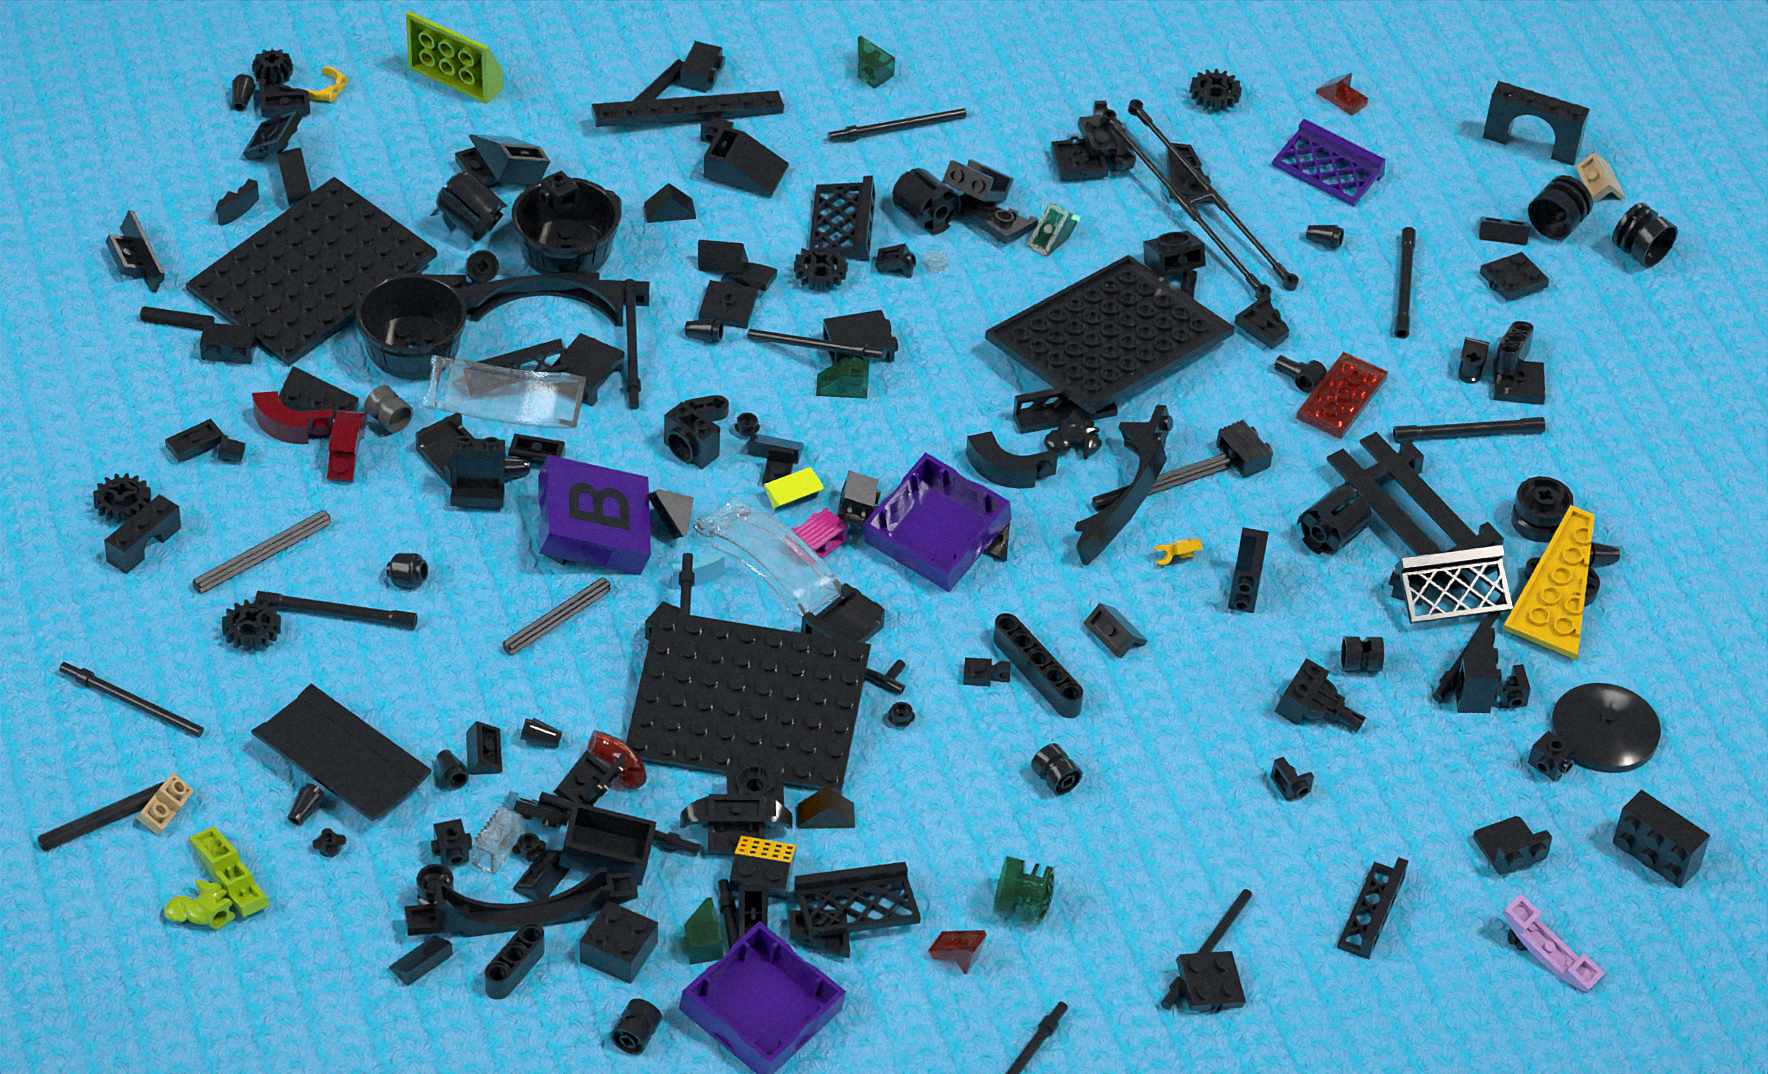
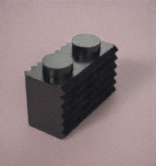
(701, 66)
(228, 343)
(1244, 448)

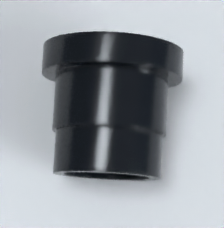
(231, 449)

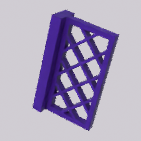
(1339, 150)

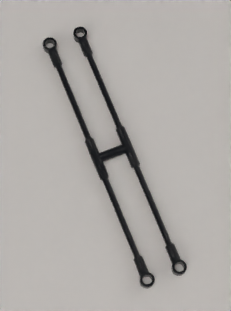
(1135, 108)

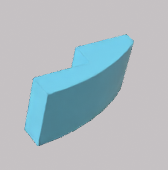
(706, 569)

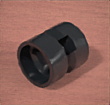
(481, 266)
(1362, 653)
(1056, 768)
(426, 879)
(636, 1026)

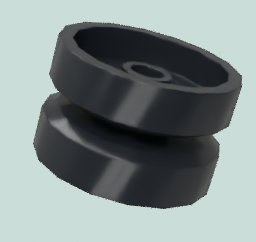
(1540, 508)

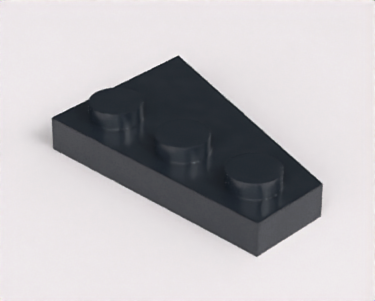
(1178, 174)
(996, 221)
(310, 393)

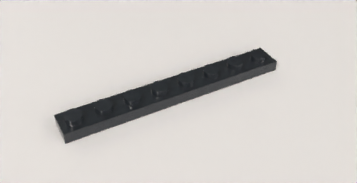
(687, 108)

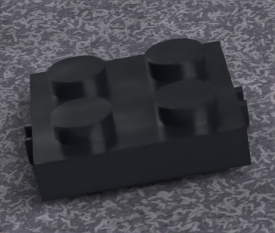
(272, 135)
(1075, 161)
(1514, 276)
(1210, 981)

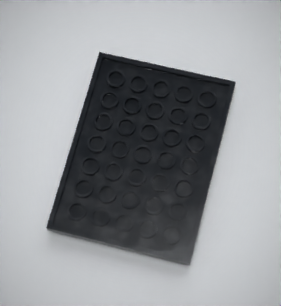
(309, 269)
(1109, 333)
(748, 696)

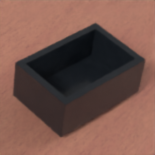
(1661, 838)
(607, 840)

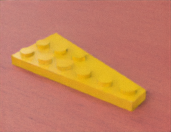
(1554, 596)

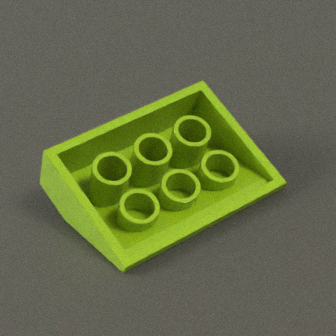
(452, 59)

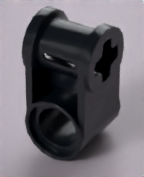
(1472, 359)

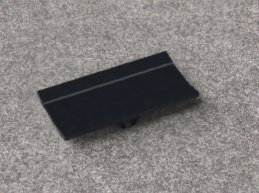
(343, 753)

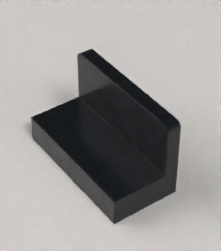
(1113, 629)

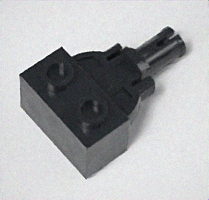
(1316, 699)

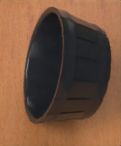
(586, 228)
(410, 310)

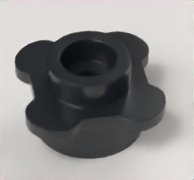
(329, 843)
(529, 846)

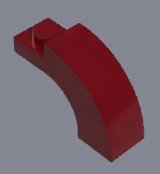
(289, 424)
(344, 444)

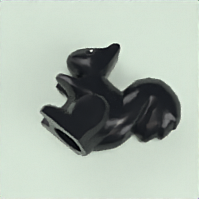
(1075, 430)

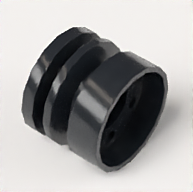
(1560, 207)
(1644, 235)

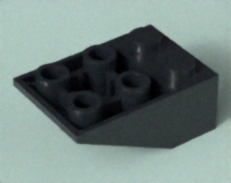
(511, 158)
(743, 162)
(1479, 673)

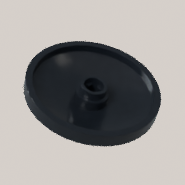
(1607, 727)

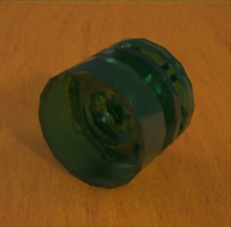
(1024, 890)

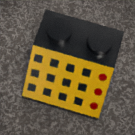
(763, 863)

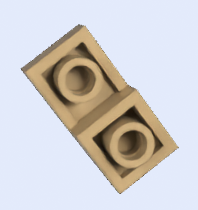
(165, 803)

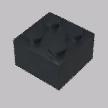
(618, 942)

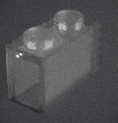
(496, 839)

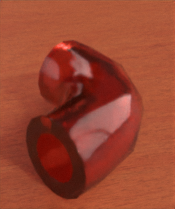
(608, 749)

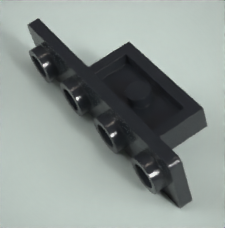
(134, 253)

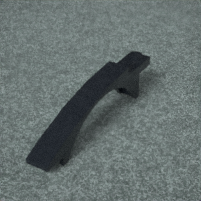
(603, 295)
(1148, 443)
(477, 918)

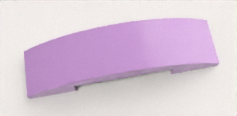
(1548, 948)

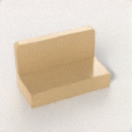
(1599, 177)

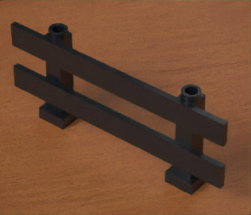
(1404, 469)

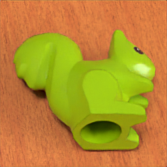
(205, 909)

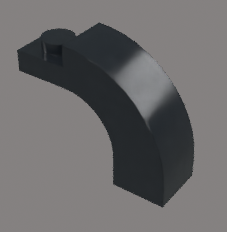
(1007, 468)

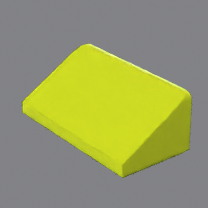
(793, 487)

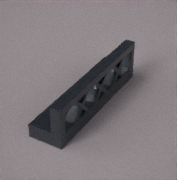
(531, 354)
(1047, 416)
(1378, 912)

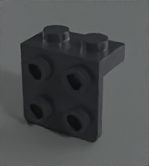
(589, 779)
(1512, 844)

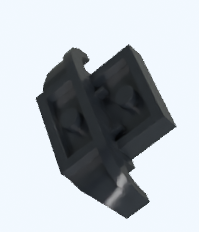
(1104, 141)
(734, 816)

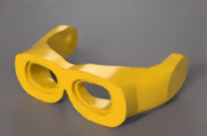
(326, 94)

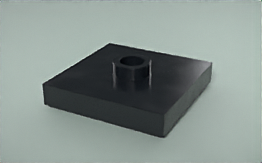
(729, 303)
(1523, 386)

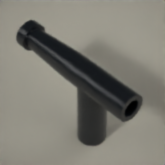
(888, 680)

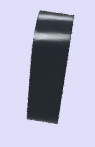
(707, 406)

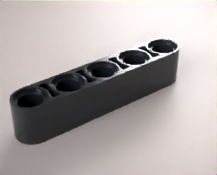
(1038, 665)

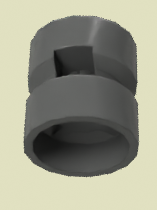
(388, 408)

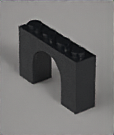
(1565, 118)

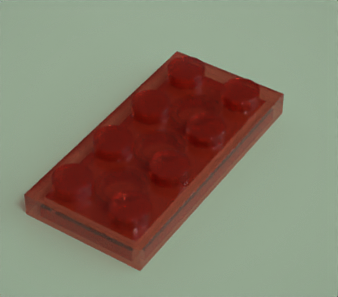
(1342, 395)

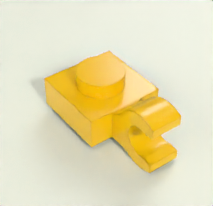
(1183, 548)

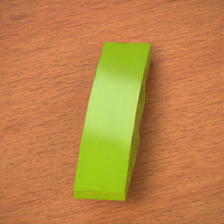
(226, 868)

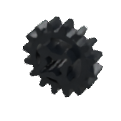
(1215, 90)
(820, 267)
(121, 497)
(248, 625)

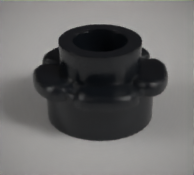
(747, 424)
(901, 714)

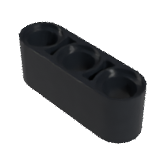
(294, 175)
(1514, 348)
(514, 961)

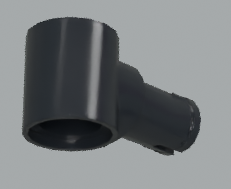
(1305, 375)

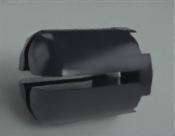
(925, 200)
(470, 204)
(1335, 519)

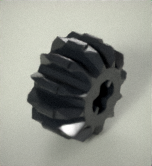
(272, 66)

